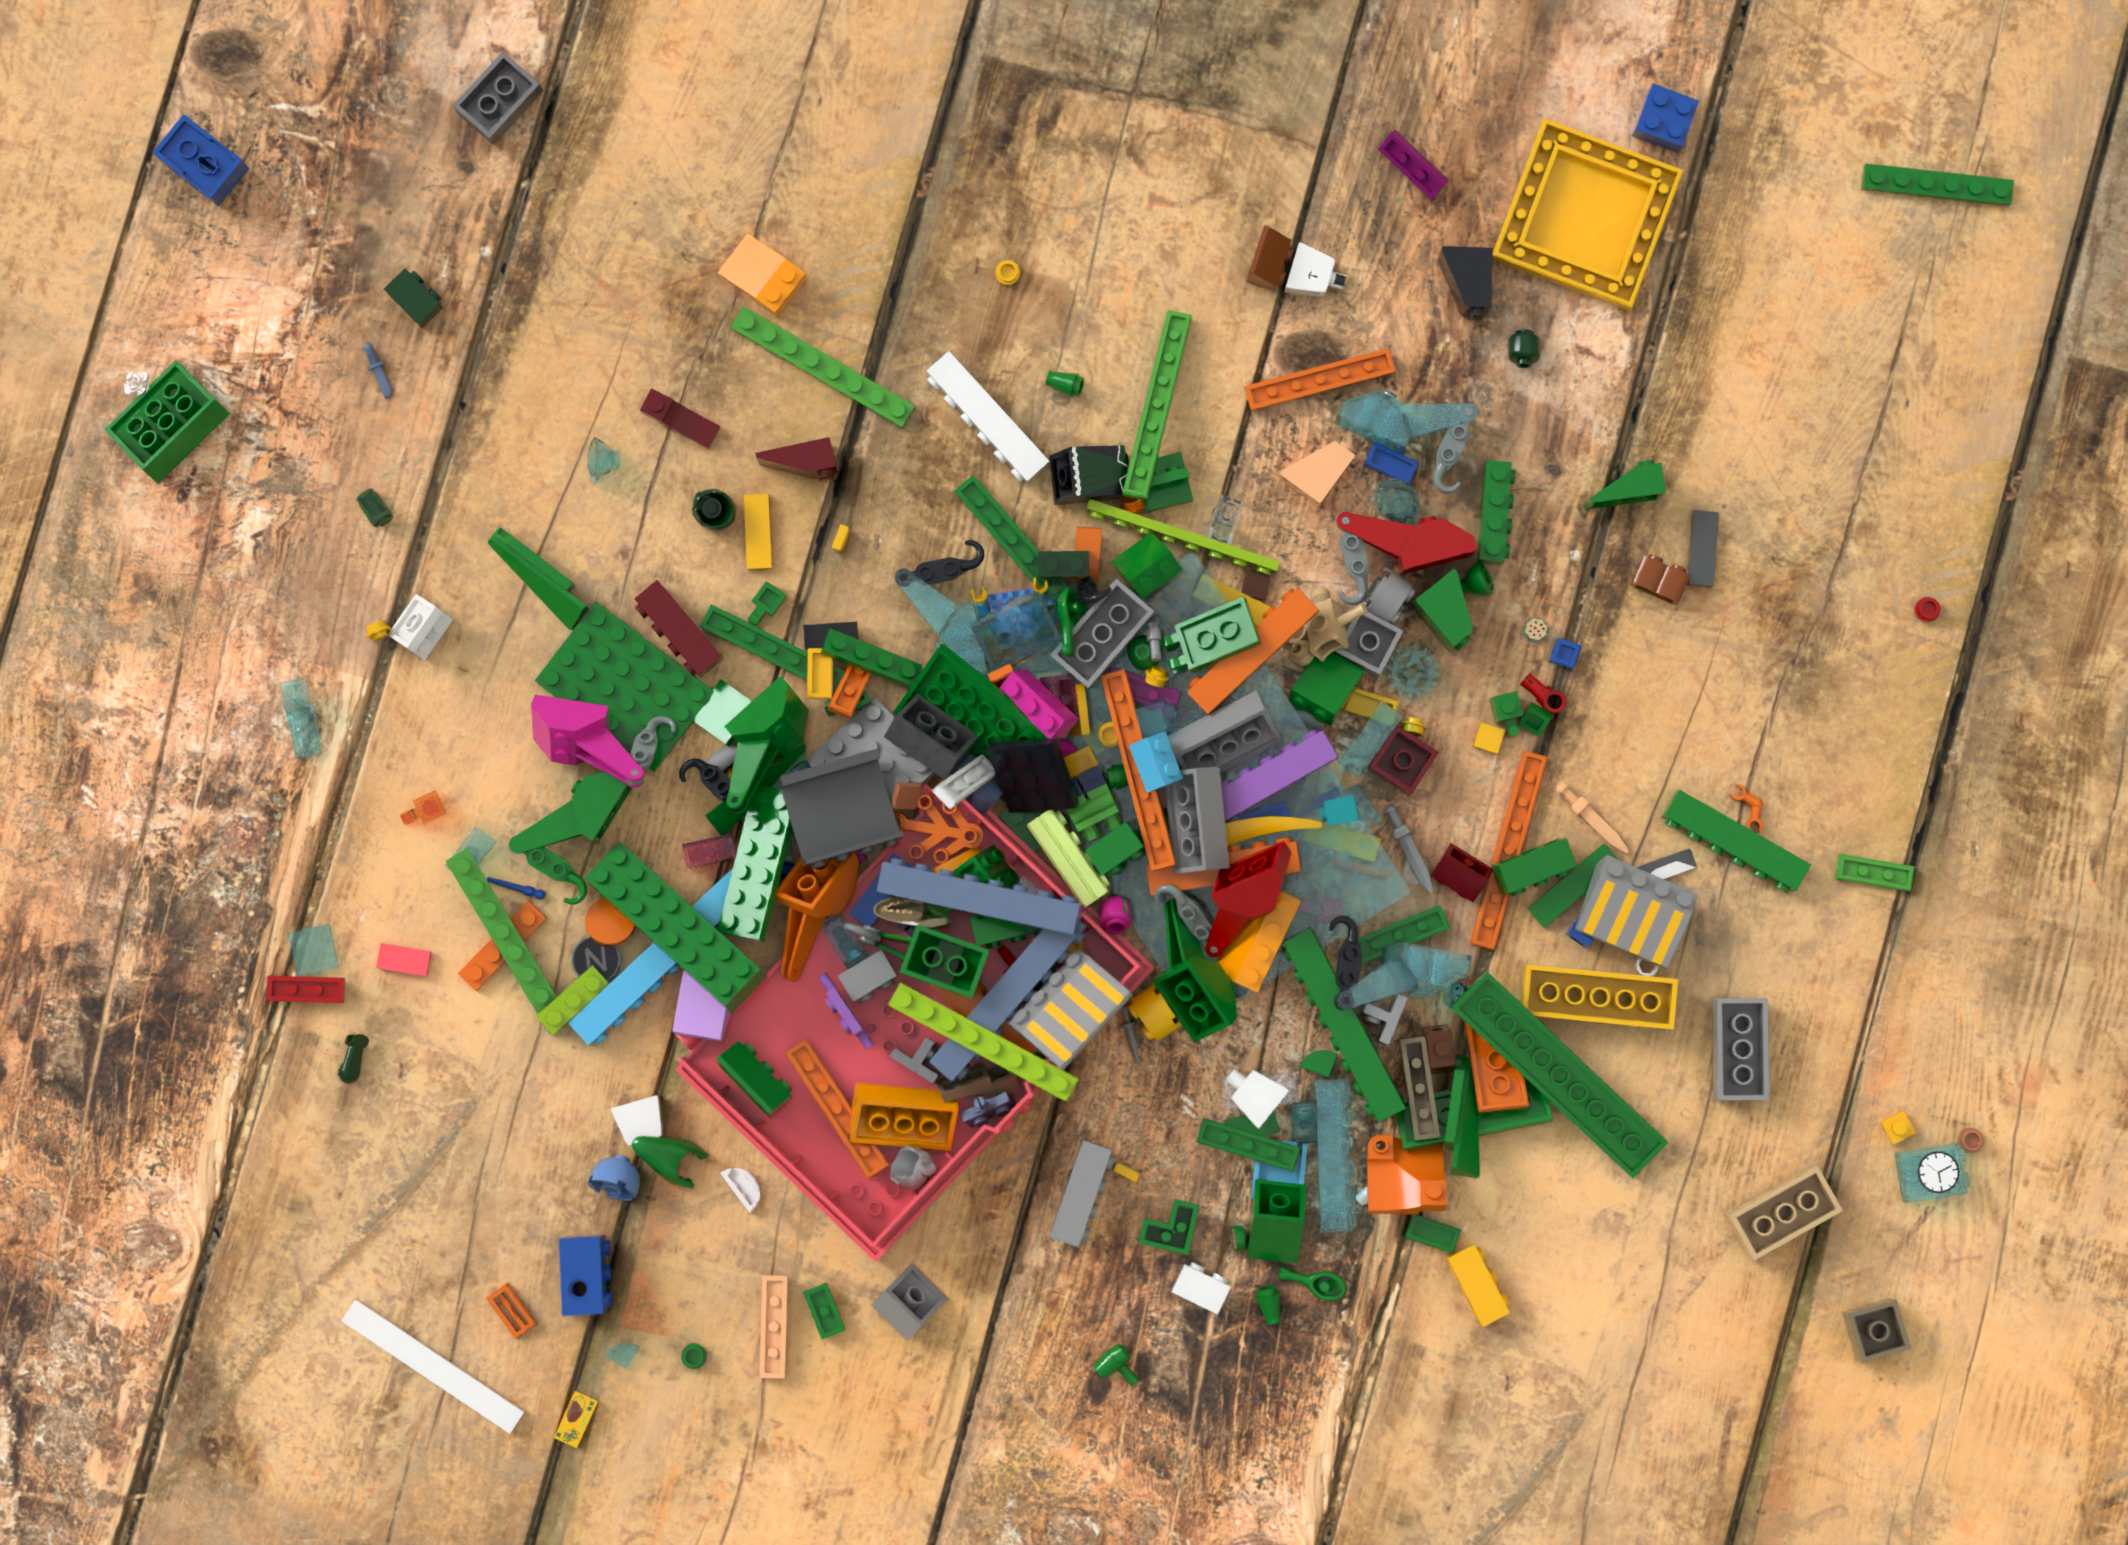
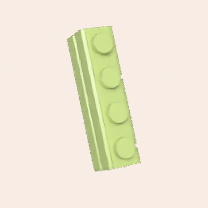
(1068, 858)

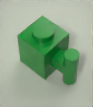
(1507, 709)

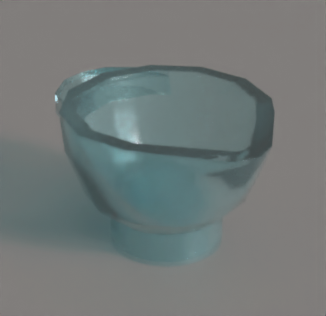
(601, 459)

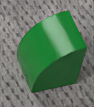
(1319, 1062)

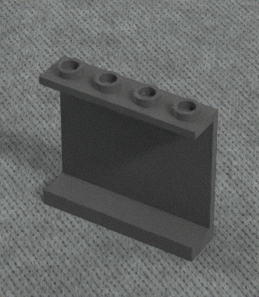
(839, 809)

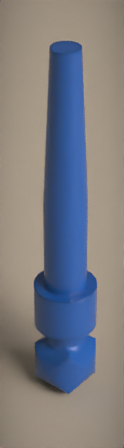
(528, 890)

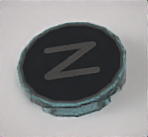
(604, 958)

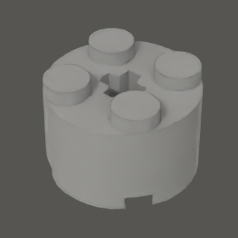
(1388, 595)

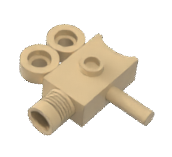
(1324, 631)

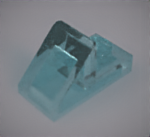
(1303, 1122)

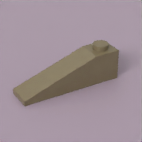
(1419, 1087)

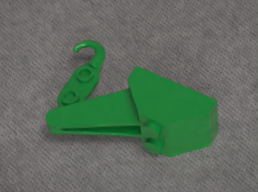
(587, 814)

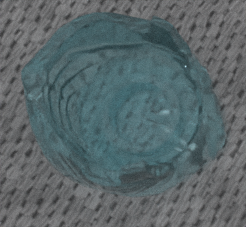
(1396, 501)

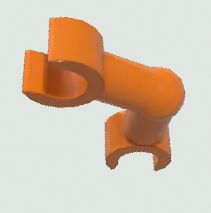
(1756, 804)

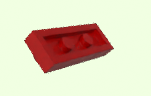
(305, 989)

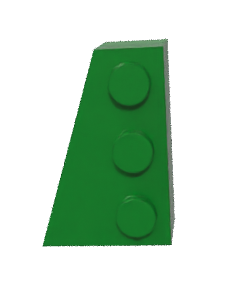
(992, 930)

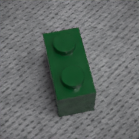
(413, 297)
(1063, 563)

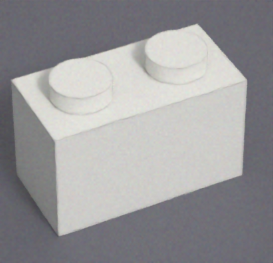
(1201, 1288)

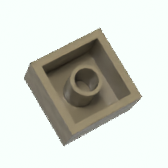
(1876, 1330)

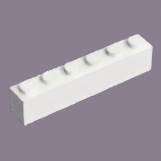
(987, 417)

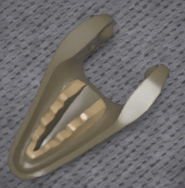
(907, 912)

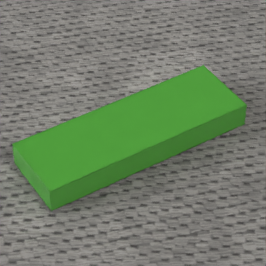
(1874, 872)

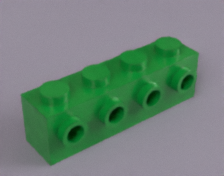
(1494, 512)

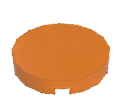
(607, 924)

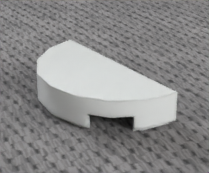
(744, 1186)

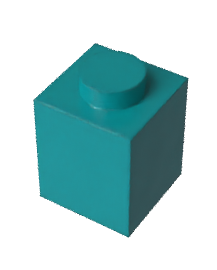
(1340, 810)

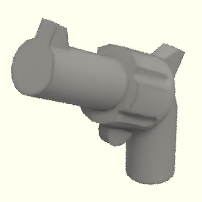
(1153, 636)

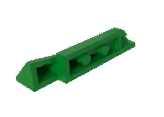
(540, 577)
(724, 818)

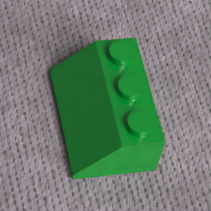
(755, 1078)

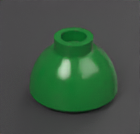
(1478, 580)
(1140, 653)

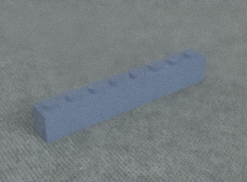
(979, 897)
(1007, 994)

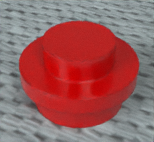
(1927, 609)

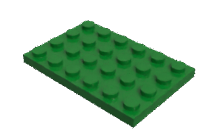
(621, 669)
(971, 701)

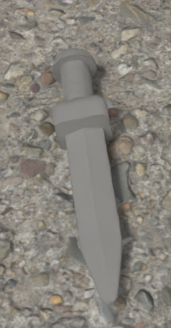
(1402, 833)

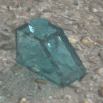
(1155, 717)
(843, 940)

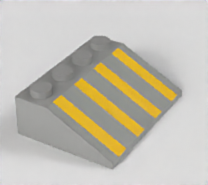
(1635, 911)
(1070, 1009)

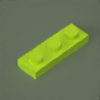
(572, 1000)

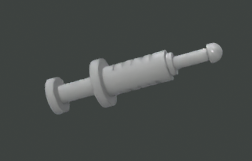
(1130, 1032)

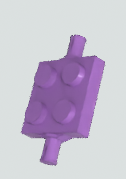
(838, 1004)

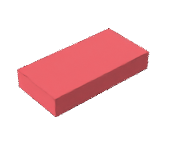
(403, 959)

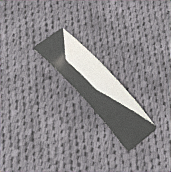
(1671, 864)

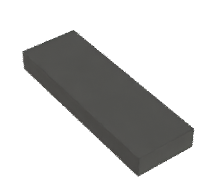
(1703, 548)

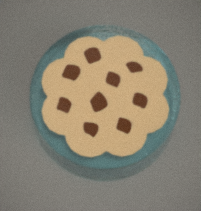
(1535, 629)

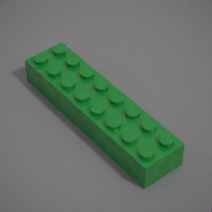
(675, 927)

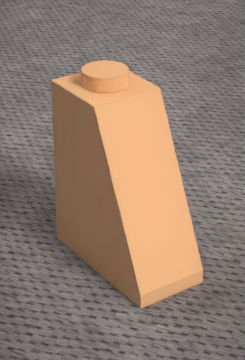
(1319, 471)

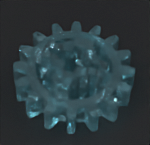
(1414, 660)

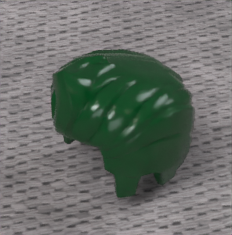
(714, 509)

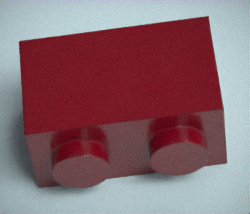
(1461, 872)

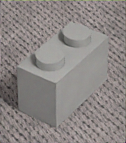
(867, 977)

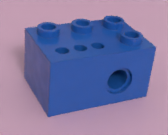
(200, 160)
(584, 1261)

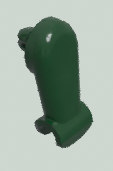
(351, 1067)

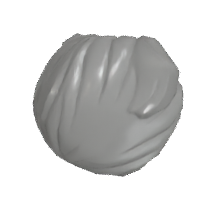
(912, 1168)

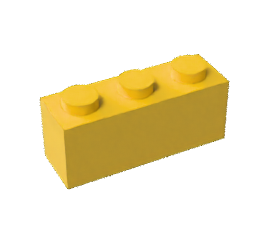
(1478, 1284)

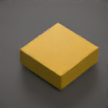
(841, 538)
(1488, 738)
(1126, 1172)

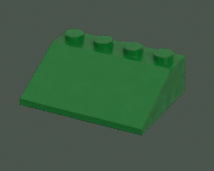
(167, 422)

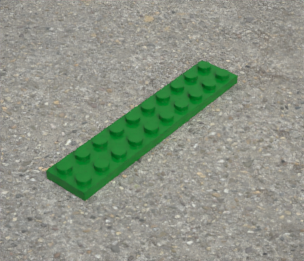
(1559, 1074)

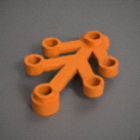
(941, 830)

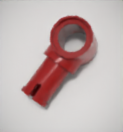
(1542, 693)

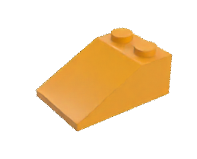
(763, 275)

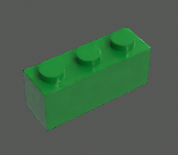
(1534, 866)

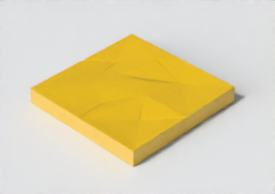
(1587, 214)

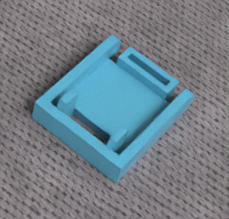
(1271, 1173)

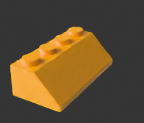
(1257, 944)
(902, 1117)

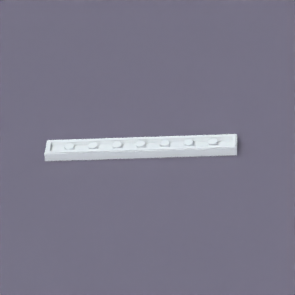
(433, 1366)

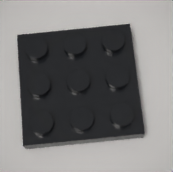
(1033, 775)

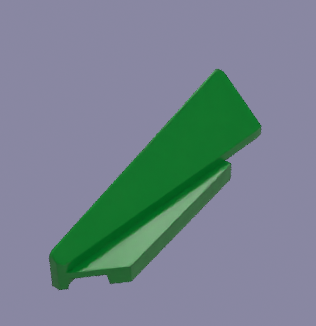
(1462, 1123)

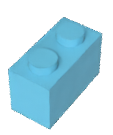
(1156, 762)

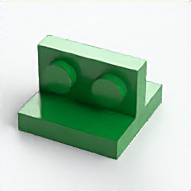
(1169, 484)

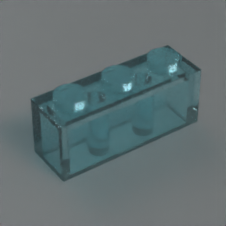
(1370, 738)

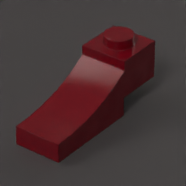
(679, 418)

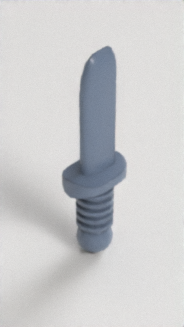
(378, 371)

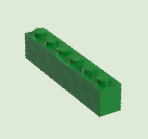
(1736, 841)

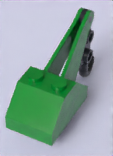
(763, 731)

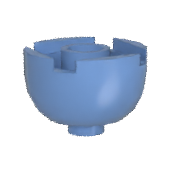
(616, 1177)

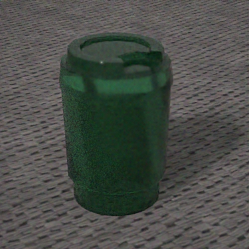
(374, 508)

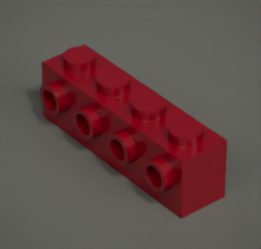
(678, 628)

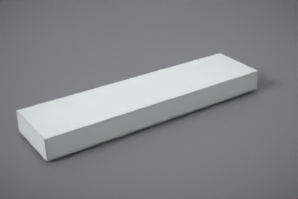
(965, 781)

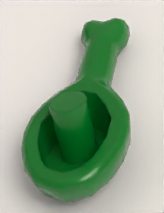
(1067, 613)
(1322, 1284)

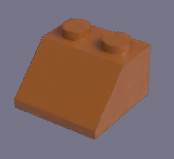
(1269, 259)

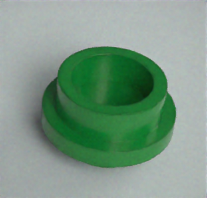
(694, 1356)

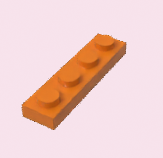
(489, 958)

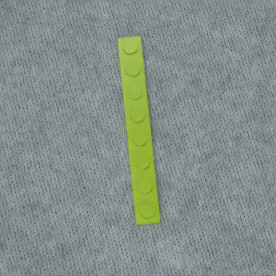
(1172, 534)
(983, 1042)

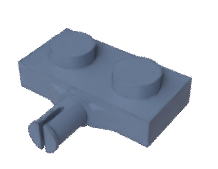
(986, 1109)

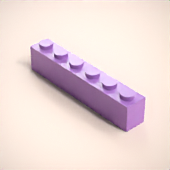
(1277, 773)

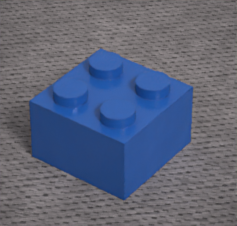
(1665, 118)

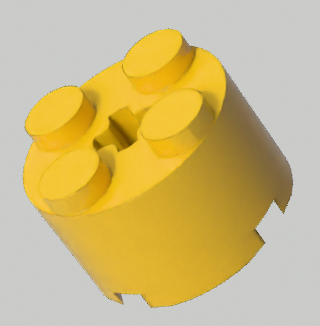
(1154, 1013)

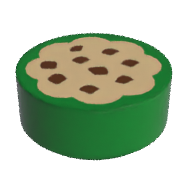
(1238, 1238)

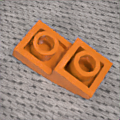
(1089, 540)

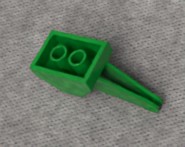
(1194, 986)

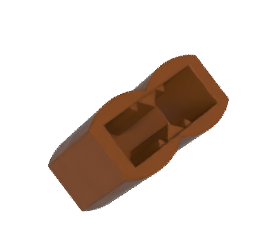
(1659, 579)

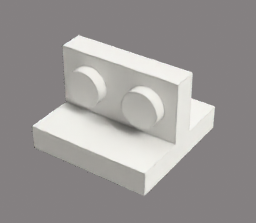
(420, 627)

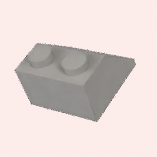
(909, 1302)

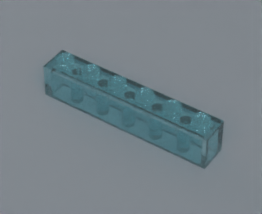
(1333, 1156)

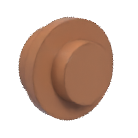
(1970, 1140)

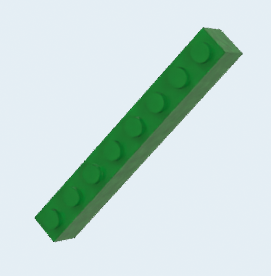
(1345, 1026)

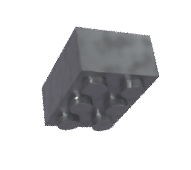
(498, 98)
(931, 736)

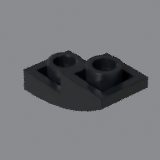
(816, 633)

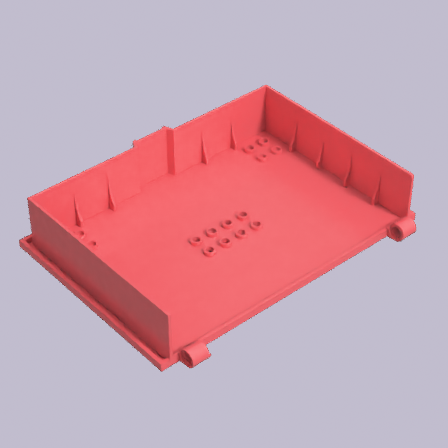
(787, 1012)

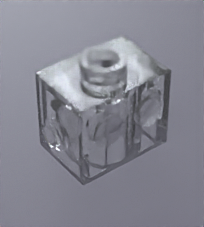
(1225, 519)

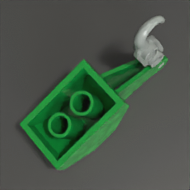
(933, 957)

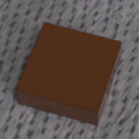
(1255, 585)

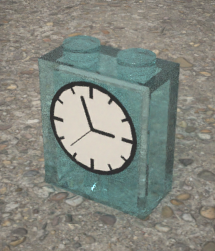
(1932, 1172)

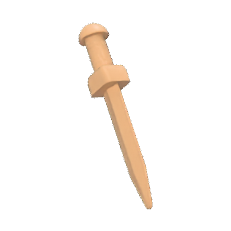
(1581, 807)

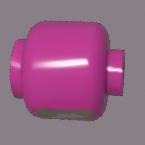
(1115, 914)

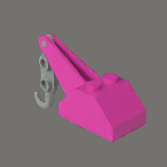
(581, 733)

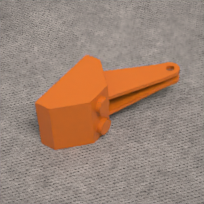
(810, 899)

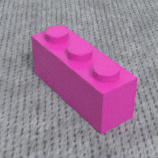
(1039, 704)

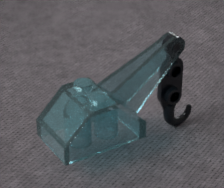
(947, 619)
(1026, 624)
(1403, 969)

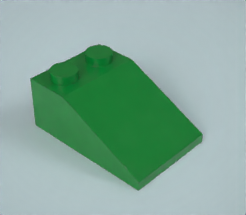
(1638, 485)

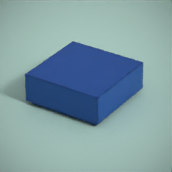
(1565, 653)

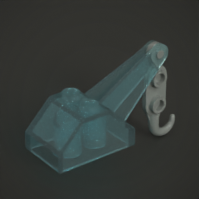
(1392, 424)

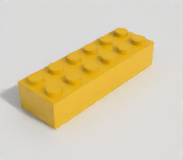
(1599, 997)

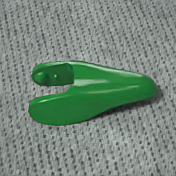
(665, 1156)

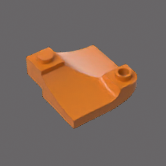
(1404, 1179)

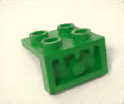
(989, 865)

